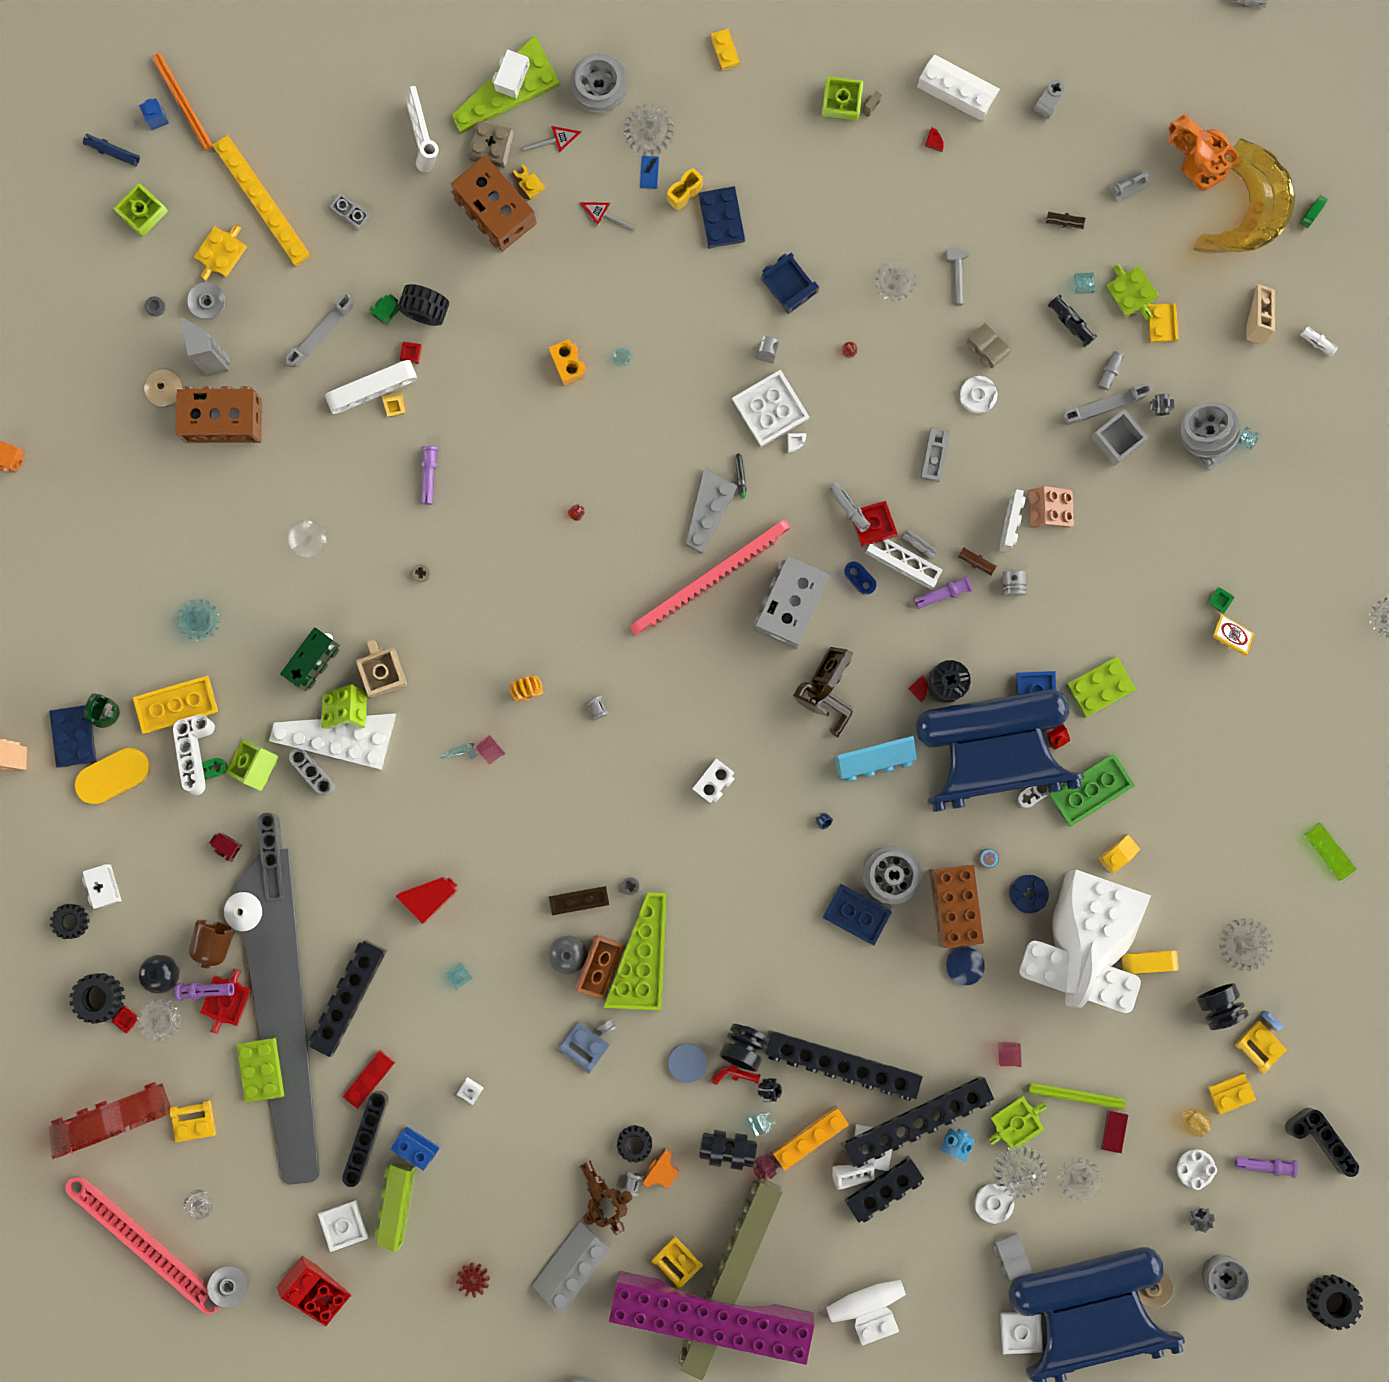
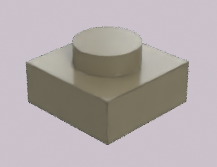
(872, 102)

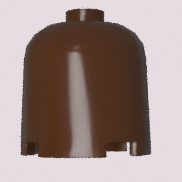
(210, 943)

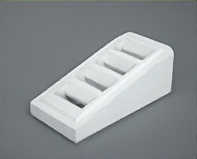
(846, 1175)

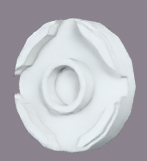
(978, 394)
(993, 1204)

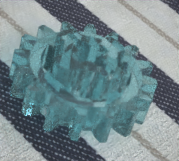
(204, 615)

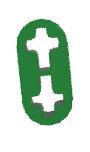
(1313, 211)
(211, 763)

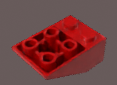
(312, 1291)

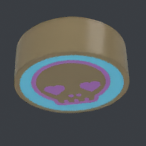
(989, 858)

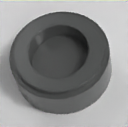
(155, 306)

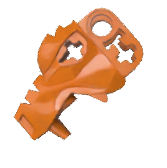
(1203, 151)

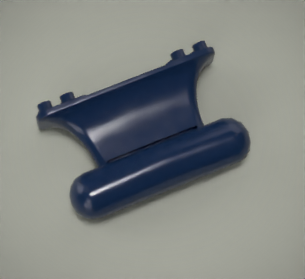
(996, 745)
(1094, 1312)

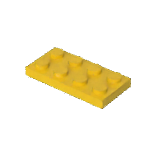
(167, 705)

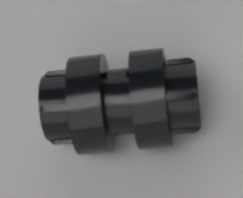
(741, 1155)

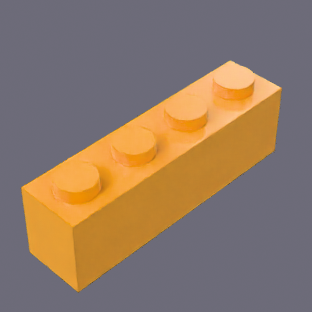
(810, 1138)

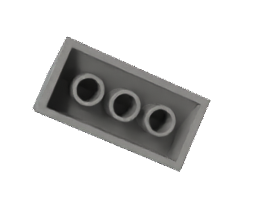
(204, 349)
(571, 1267)

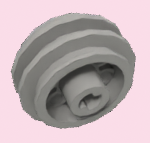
(603, 98)
(1213, 438)
(872, 869)

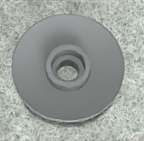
(200, 294)
(236, 1281)

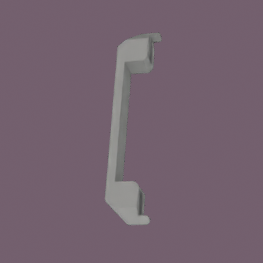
(342, 308)
(1078, 414)

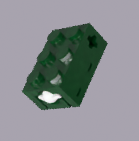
(310, 659)

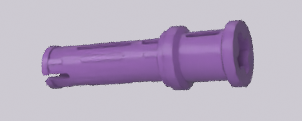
(429, 465)
(952, 590)
(196, 990)
(1273, 1166)

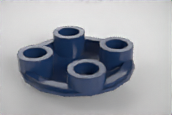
(965, 966)

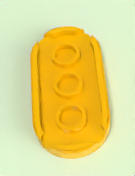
(112, 776)

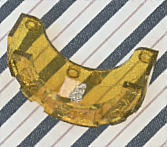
(1269, 203)

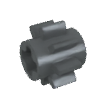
(1162, 404)
(1202, 1219)

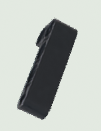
(1327, 1143)

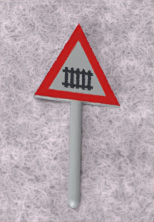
(562, 136)
(598, 210)

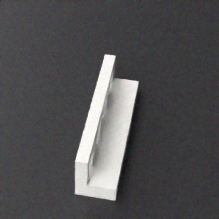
(901, 565)

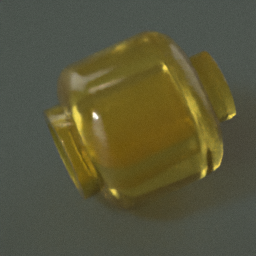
(1196, 1122)

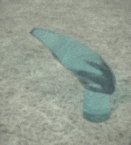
(460, 750)

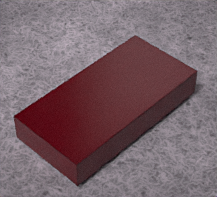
(1114, 1131)

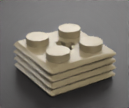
(486, 133)

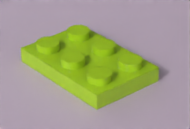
(1101, 687)
(260, 1070)

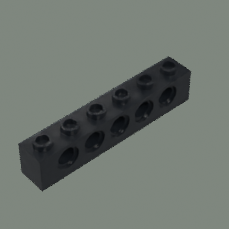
(318, 1039)

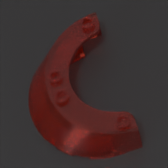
(107, 1120)

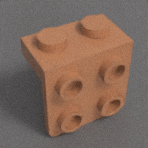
(1051, 507)

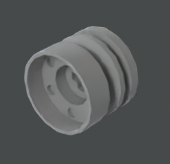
(1232, 1288)

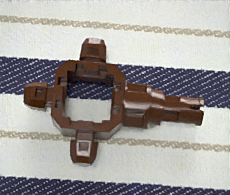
(599, 1191)

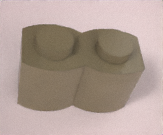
(988, 346)

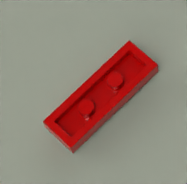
(368, 1079)

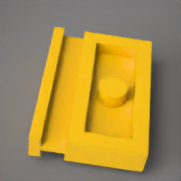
(1163, 324)
(1231, 1093)

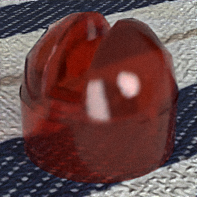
(847, 352)
(576, 512)

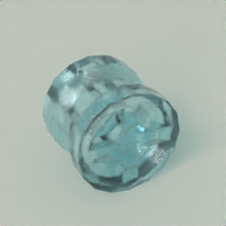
(1248, 438)

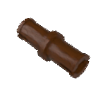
(977, 561)

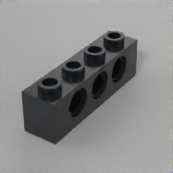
(889, 1178)

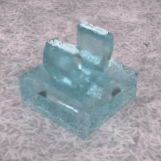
(1084, 283)
(458, 976)
(760, 1123)

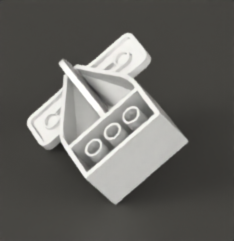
(1090, 932)

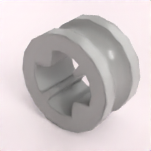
(606, 1027)

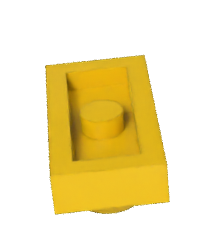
(725, 49)

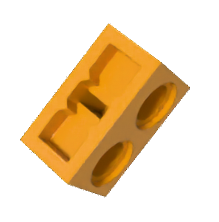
(563, 363)

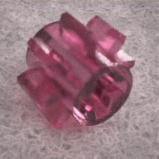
(765, 1167)

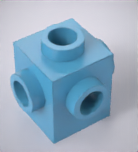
(958, 1144)

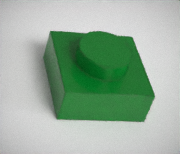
(1220, 600)

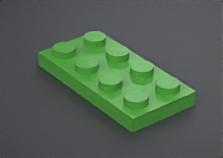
(1100, 786)

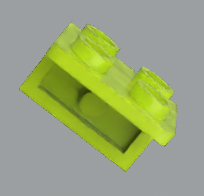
(344, 706)

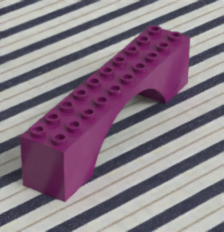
(760, 1330)

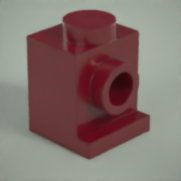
(225, 845)

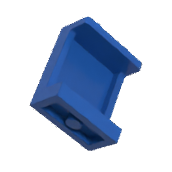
(415, 1148)

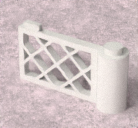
(427, 149)

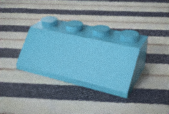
(875, 758)

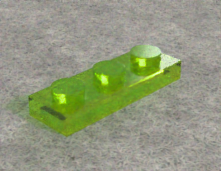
(1330, 851)

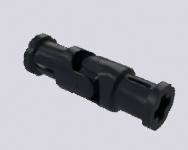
(1075, 324)

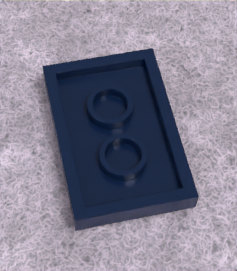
(721, 217)
(72, 737)
(857, 914)

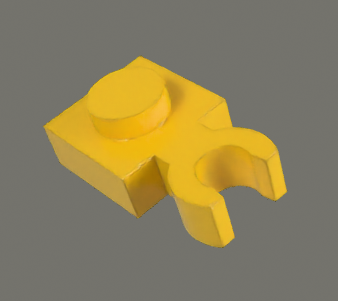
(530, 183)

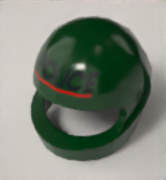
(104, 711)

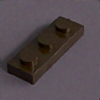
(579, 900)

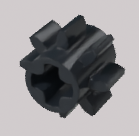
(769, 1090)

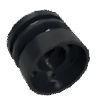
(938, 685)
(1224, 1011)
(746, 1043)

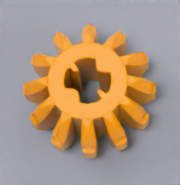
(526, 688)

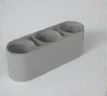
(303, 768)

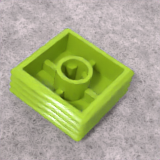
(852, 93)
(141, 198)

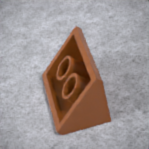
(599, 967)

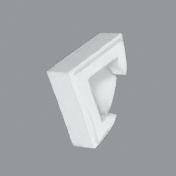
(795, 441)

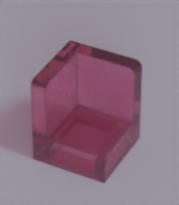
(490, 749)
(1009, 1054)

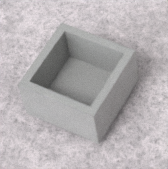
(1119, 437)

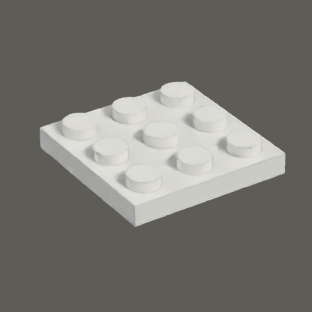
(770, 408)

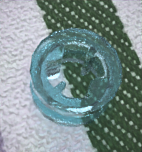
(628, 357)

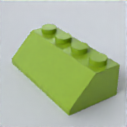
(395, 1206)

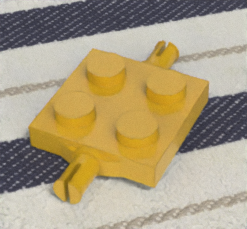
(220, 251)

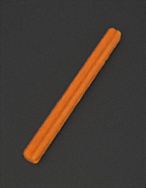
(182, 101)

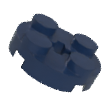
(1021, 902)

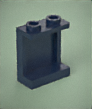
(789, 283)

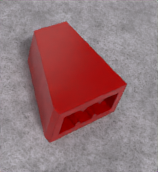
(428, 898)

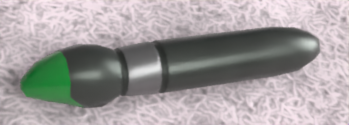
(740, 475)

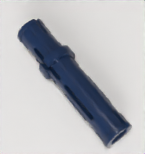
(110, 149)

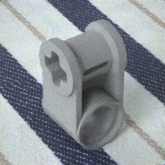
(1048, 101)

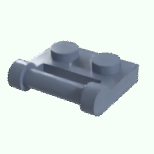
(586, 1041)

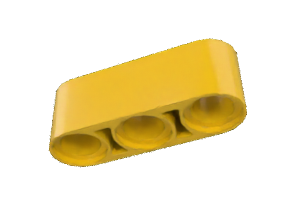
(1150, 962)

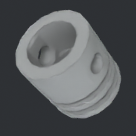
(1014, 588)

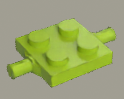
(1132, 291)
(1017, 1123)

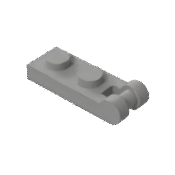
(935, 455)

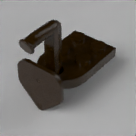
(823, 683)

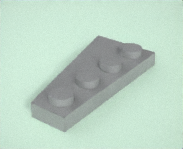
(710, 506)

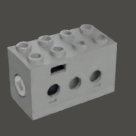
(797, 595)

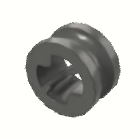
(627, 891)

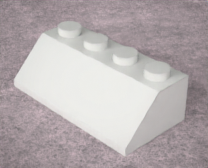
(957, 87)

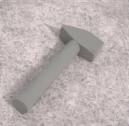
(957, 256)

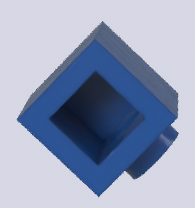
(153, 113)

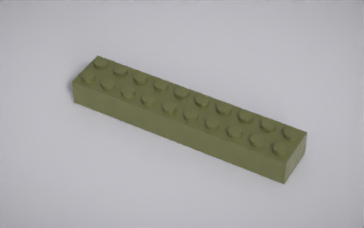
(734, 1266)

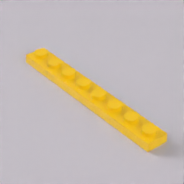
(261, 200)

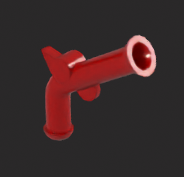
(736, 1074)

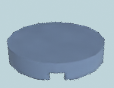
(687, 1063)

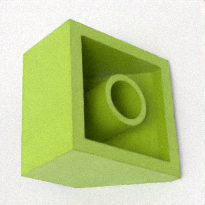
(252, 764)

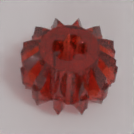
(468, 1284)

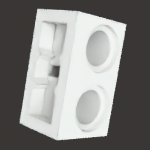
(710, 779)

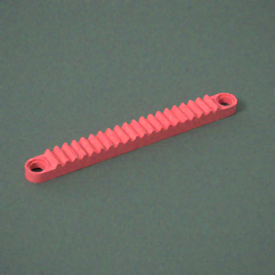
(711, 576)
(141, 1243)

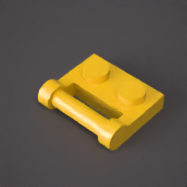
(1265, 1042)
(193, 1128)
(681, 1258)

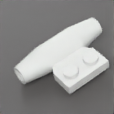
(870, 1310)

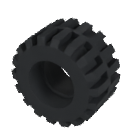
(423, 304)
(81, 998)
(1346, 1313)

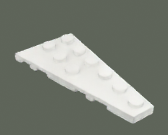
(344, 742)

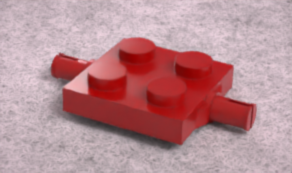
(226, 1008)

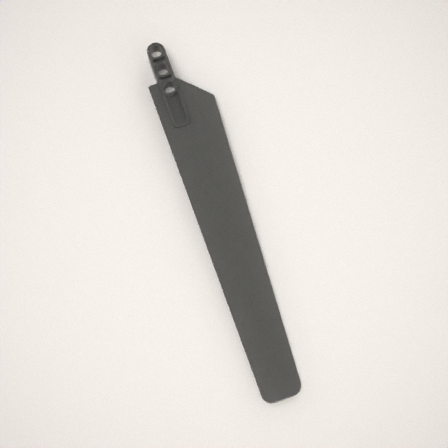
(279, 1002)

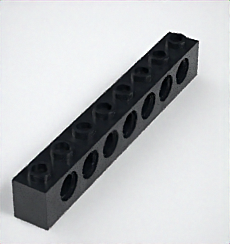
(911, 1080)
(982, 1099)

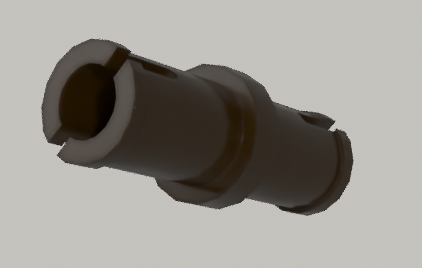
(1065, 220)

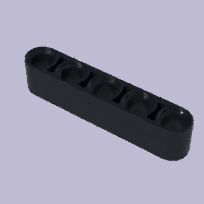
(361, 1147)

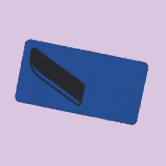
(649, 172)

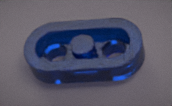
(860, 578)

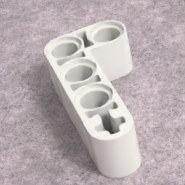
(193, 755)

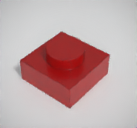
(1058, 737)

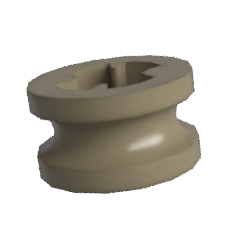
(425, 569)

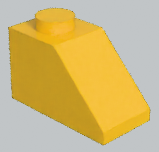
(1119, 854)

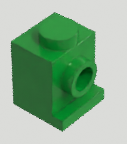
(385, 309)

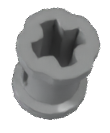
(597, 707)
(633, 1183)

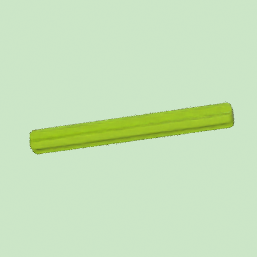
(1075, 1095)

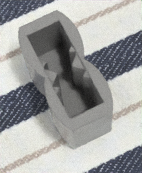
(1012, 1256)

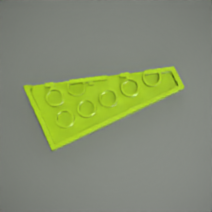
(488, 103)
(640, 973)

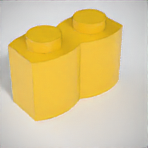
(686, 188)

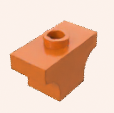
(661, 1171)

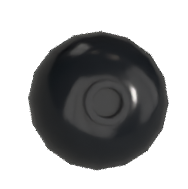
(158, 974)

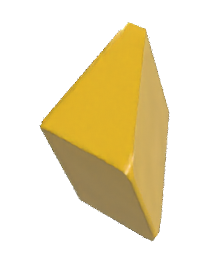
(393, 404)

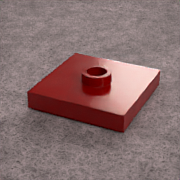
(880, 526)

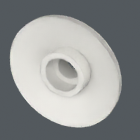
(251, 911)

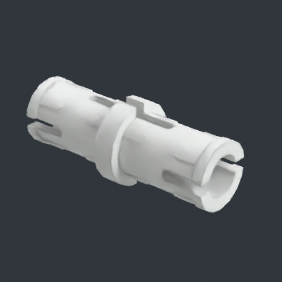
(1318, 341)

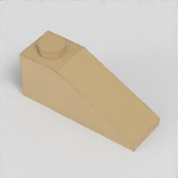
(1261, 316)

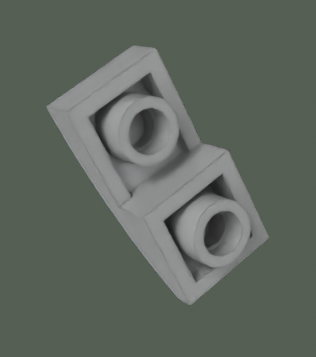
(349, 211)

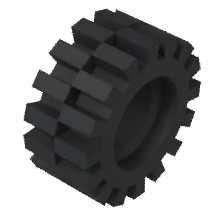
(61, 930)
(630, 1155)

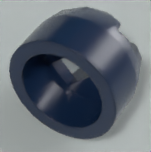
(824, 821)

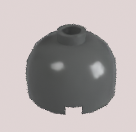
(567, 954)

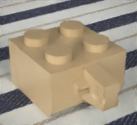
(381, 670)

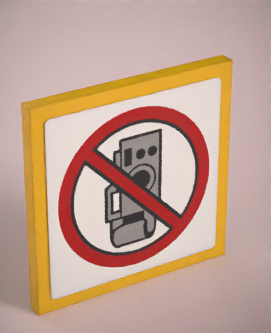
(1233, 635)

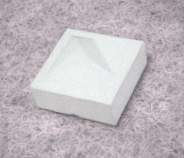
(470, 1091)

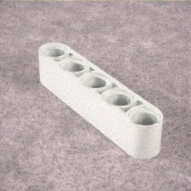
(370, 387)

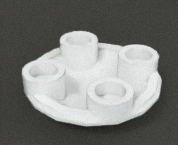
(1196, 1169)

